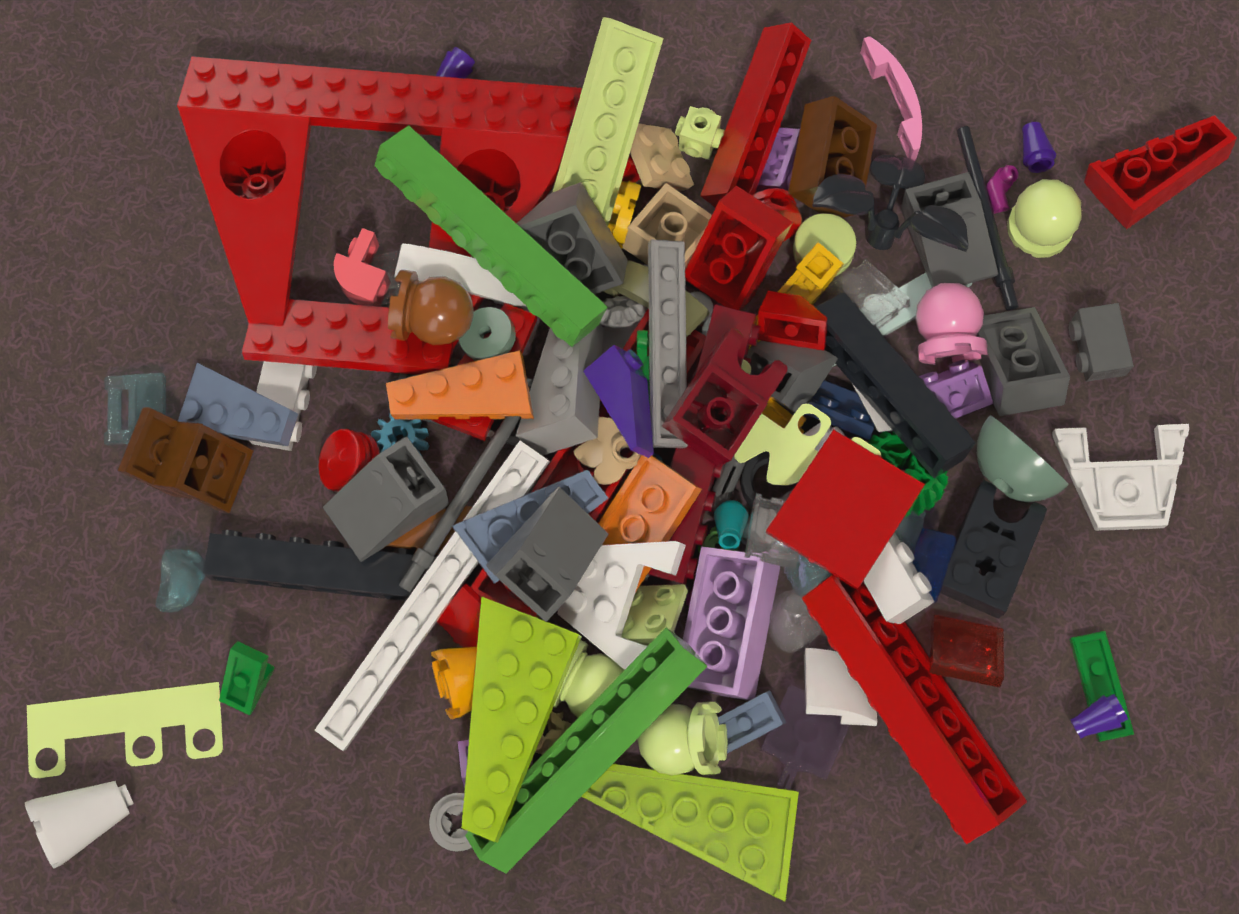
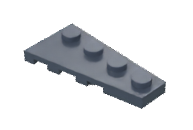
(492, 529)

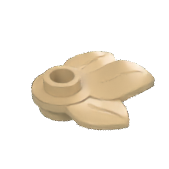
(604, 453)

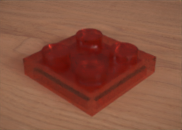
(967, 651)

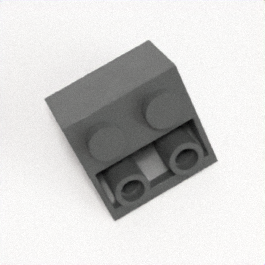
(804, 375)

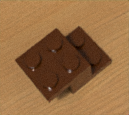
(185, 460)

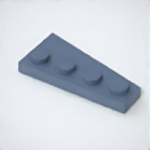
(236, 409)

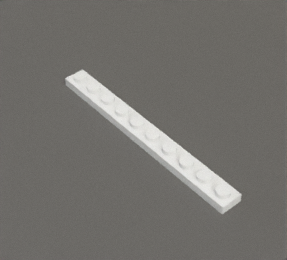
(423, 606)

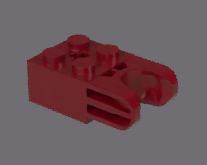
(728, 391)

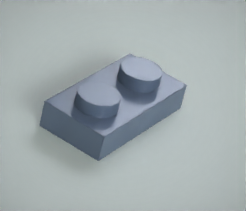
(751, 720)

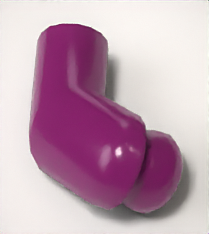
(999, 185)

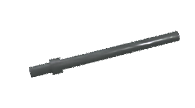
(424, 557)

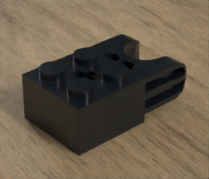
(998, 546)

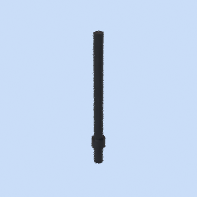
(1005, 274)

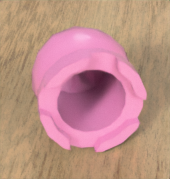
(949, 321)

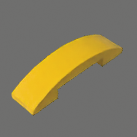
(812, 275)

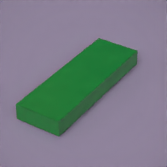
(1099, 677)

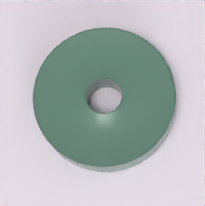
(501, 337)

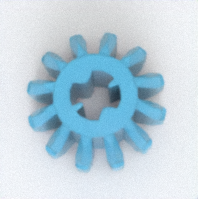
(411, 428)

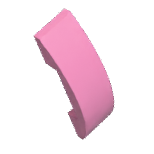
(883, 63)

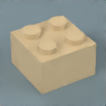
(668, 218)

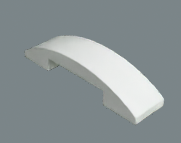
(461, 268)

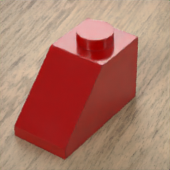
(791, 321)

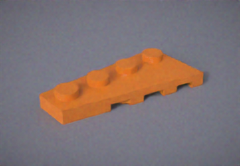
(474, 389)

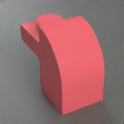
(356, 276)

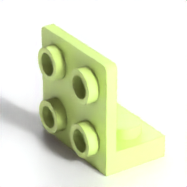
(653, 611)

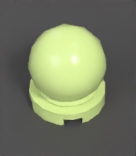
(1044, 218)
(587, 679)
(685, 740)

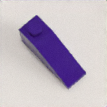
(625, 395)

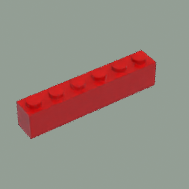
(757, 112)

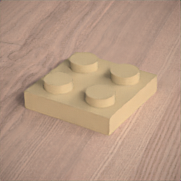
(659, 158)

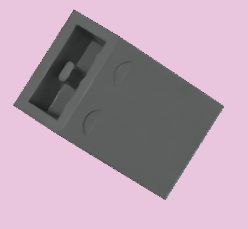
(943, 262)
(386, 499)
(549, 554)

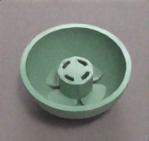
(1014, 465)

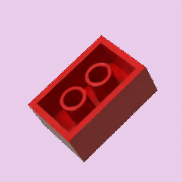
(736, 249)

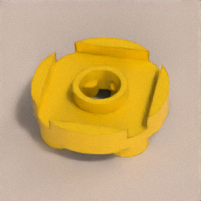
(623, 210)

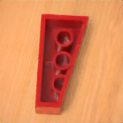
(1149, 176)

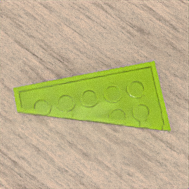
(514, 691)
(719, 821)

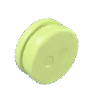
(830, 232)

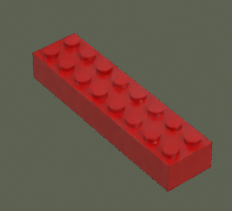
(917, 709)

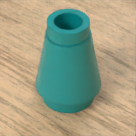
(730, 523)

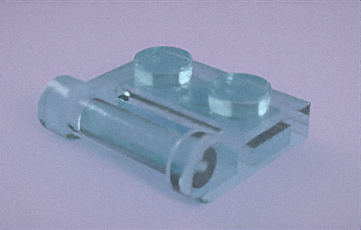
(144, 391)

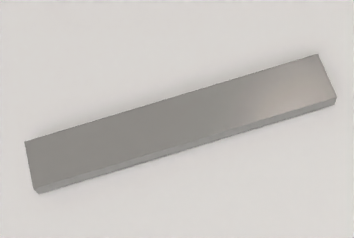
(666, 335)

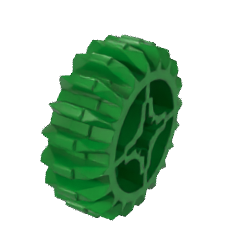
(897, 454)

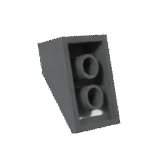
(1022, 363)

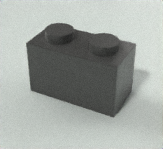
(1101, 342)

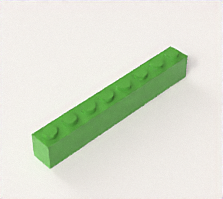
(490, 236)
(592, 746)

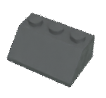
(577, 238)

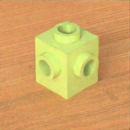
(699, 132)

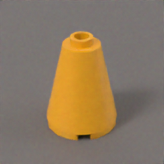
(455, 678)

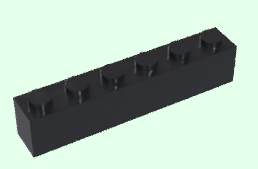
(893, 388)
(306, 565)

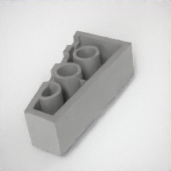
(562, 396)

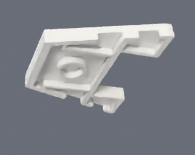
(1125, 492)
(606, 592)

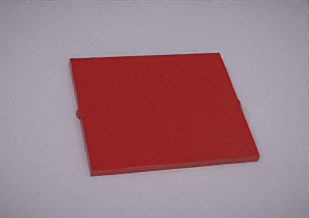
(845, 509)

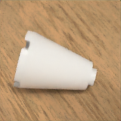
(76, 818)

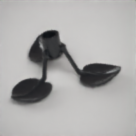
(848, 196)

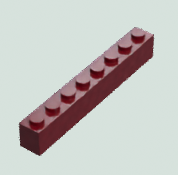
(694, 465)

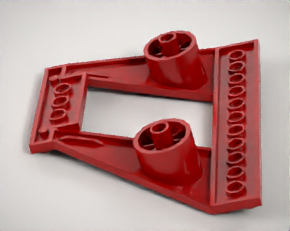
(252, 141)

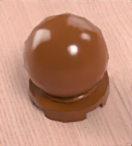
(433, 309)

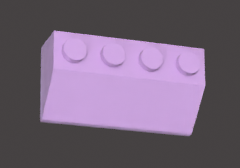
(730, 620)

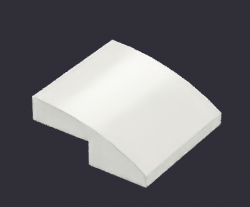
(833, 690)

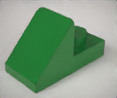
(245, 678)

